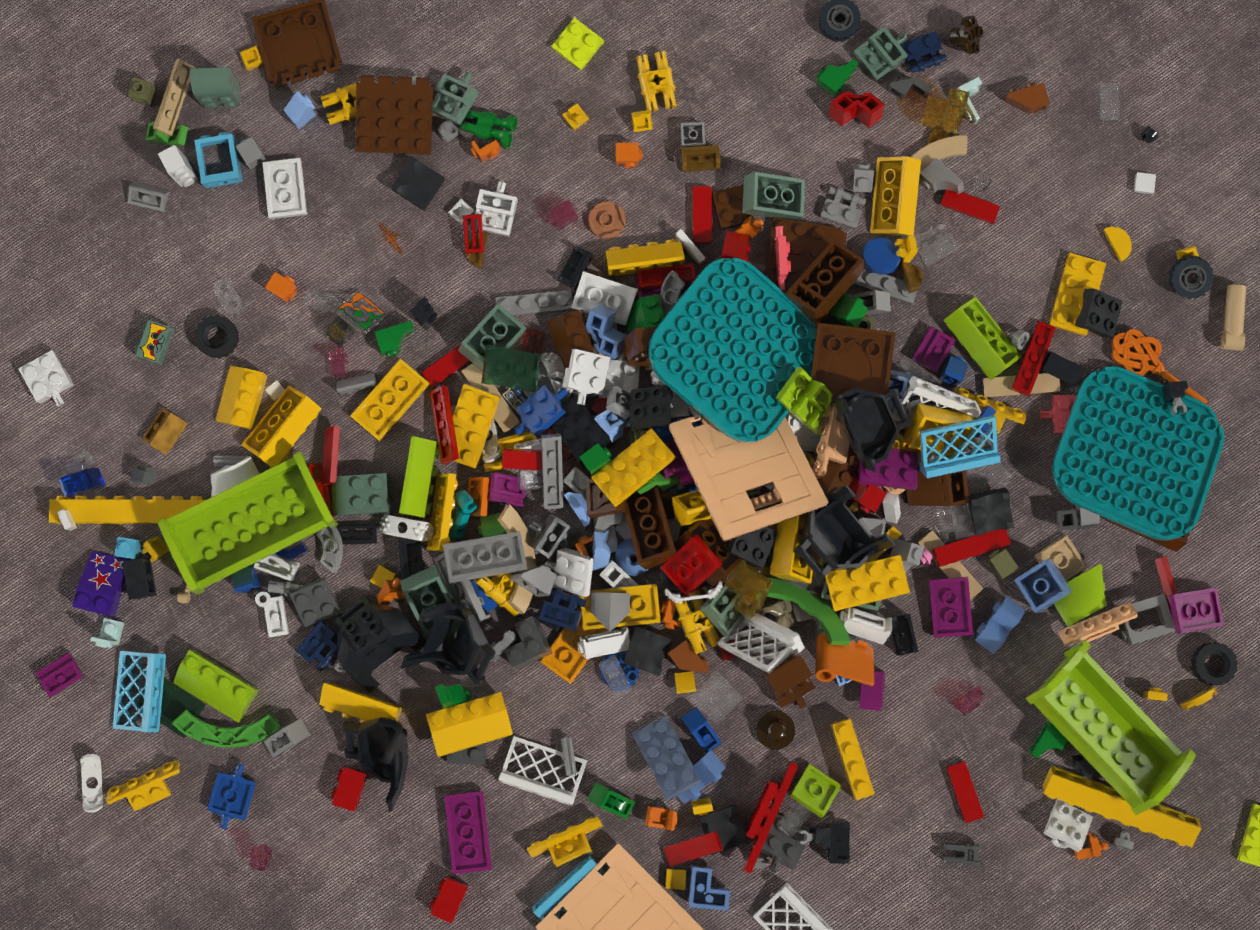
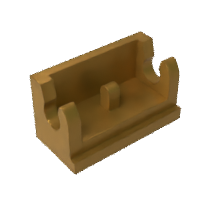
(700, 158)

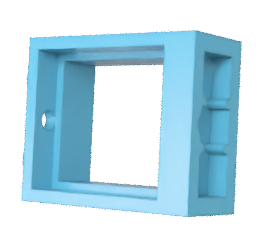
(221, 178)

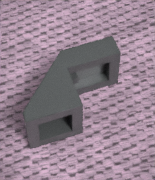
(901, 87)
(1069, 520)

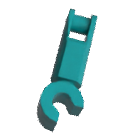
(466, 506)

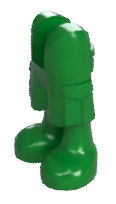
(485, 124)

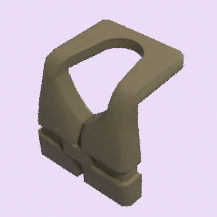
(783, 613)

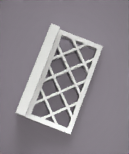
(938, 395)
(770, 631)
(537, 787)
(798, 905)

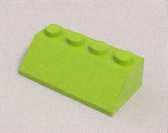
(982, 338)
(419, 478)
(215, 685)

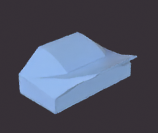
(611, 424)
(579, 506)
(600, 551)

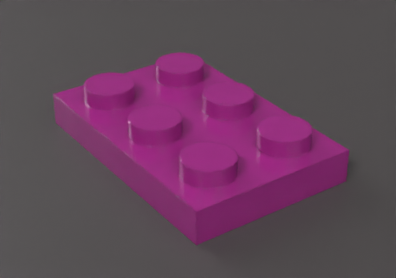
(896, 471)
(951, 607)
(1196, 610)

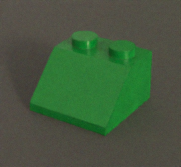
(645, 313)

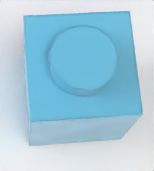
(128, 548)

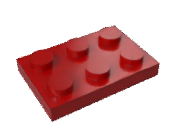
(691, 565)
(762, 809)

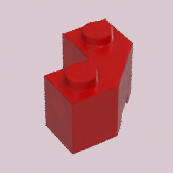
(864, 107)
(867, 496)

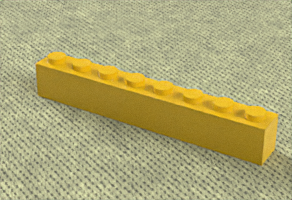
(119, 510)
(1111, 805)

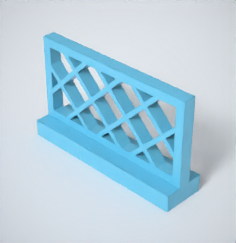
(964, 460)
(151, 692)
(560, 890)

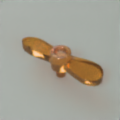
(392, 238)

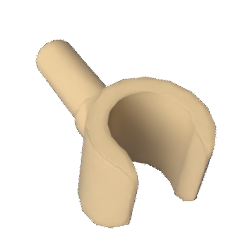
(184, 597)

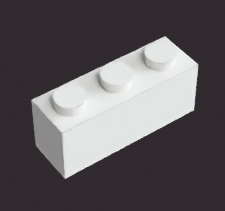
(178, 166)

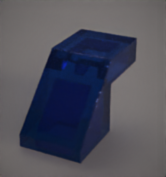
(81, 481)
(293, 554)

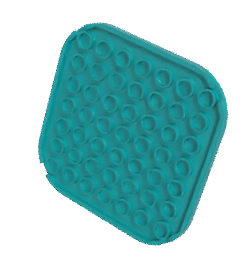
(733, 348)
(1134, 457)

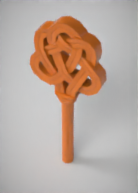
(1136, 340)

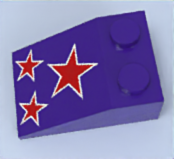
(101, 584)

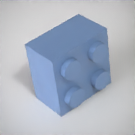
(1043, 585)

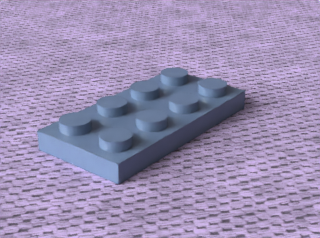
(666, 758)

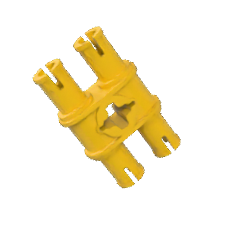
(663, 76)
(343, 96)
(499, 589)
(694, 629)

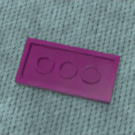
(468, 832)

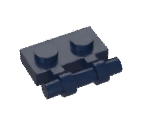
(921, 47)
(561, 615)
(315, 643)

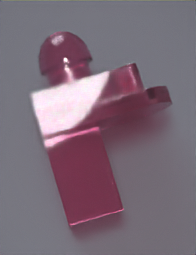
(339, 362)
(969, 700)
(260, 857)

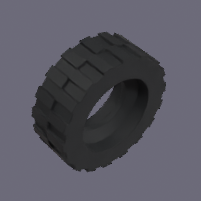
(203, 329)
(1225, 653)

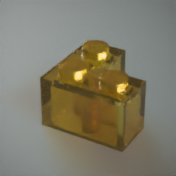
(945, 114)
(751, 587)

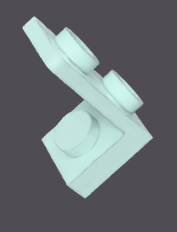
(971, 87)
(109, 634)

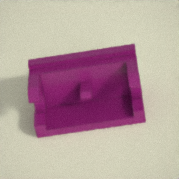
(872, 696)

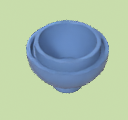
(622, 557)

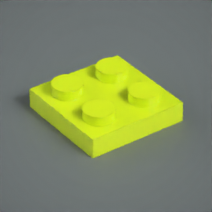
(577, 44)

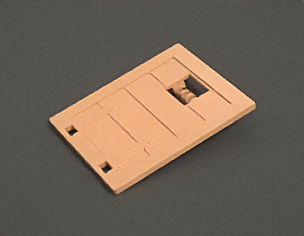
(729, 468)
(619, 901)

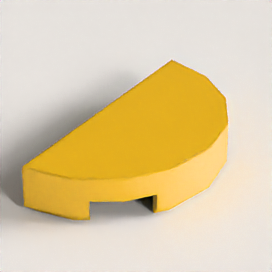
(1119, 241)
(1199, 699)

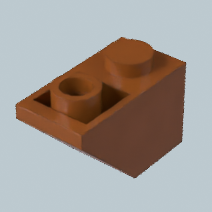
(1030, 99)
(686, 659)

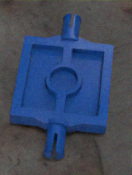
(540, 410)
(231, 796)

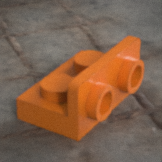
(478, 490)

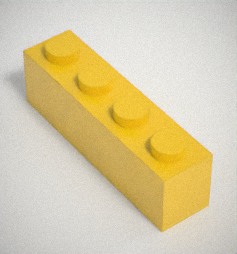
(852, 759)

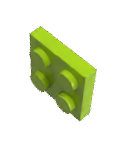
(815, 790)

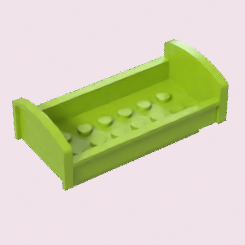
(246, 523)
(1111, 730)

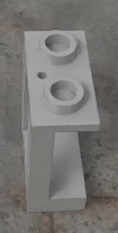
(1167, 624)

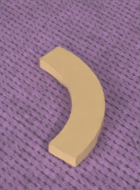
(941, 150)
(513, 523)

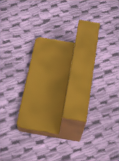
(164, 431)

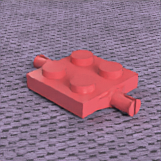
(782, 265)
(1060, 411)

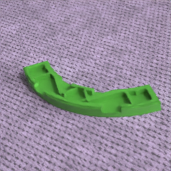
(815, 607)
(226, 736)

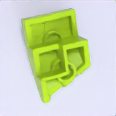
(805, 399)
(1086, 597)

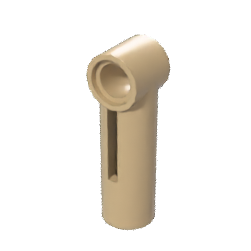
(1233, 336)

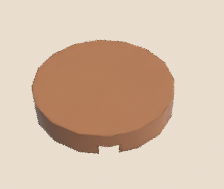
(606, 220)

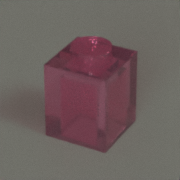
(563, 215)

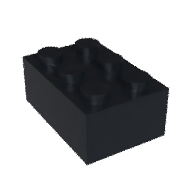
(580, 430)

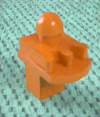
(750, 227)
(390, 590)
(1093, 849)

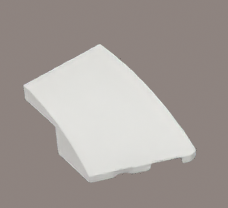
(232, 475)

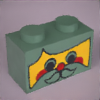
(154, 342)

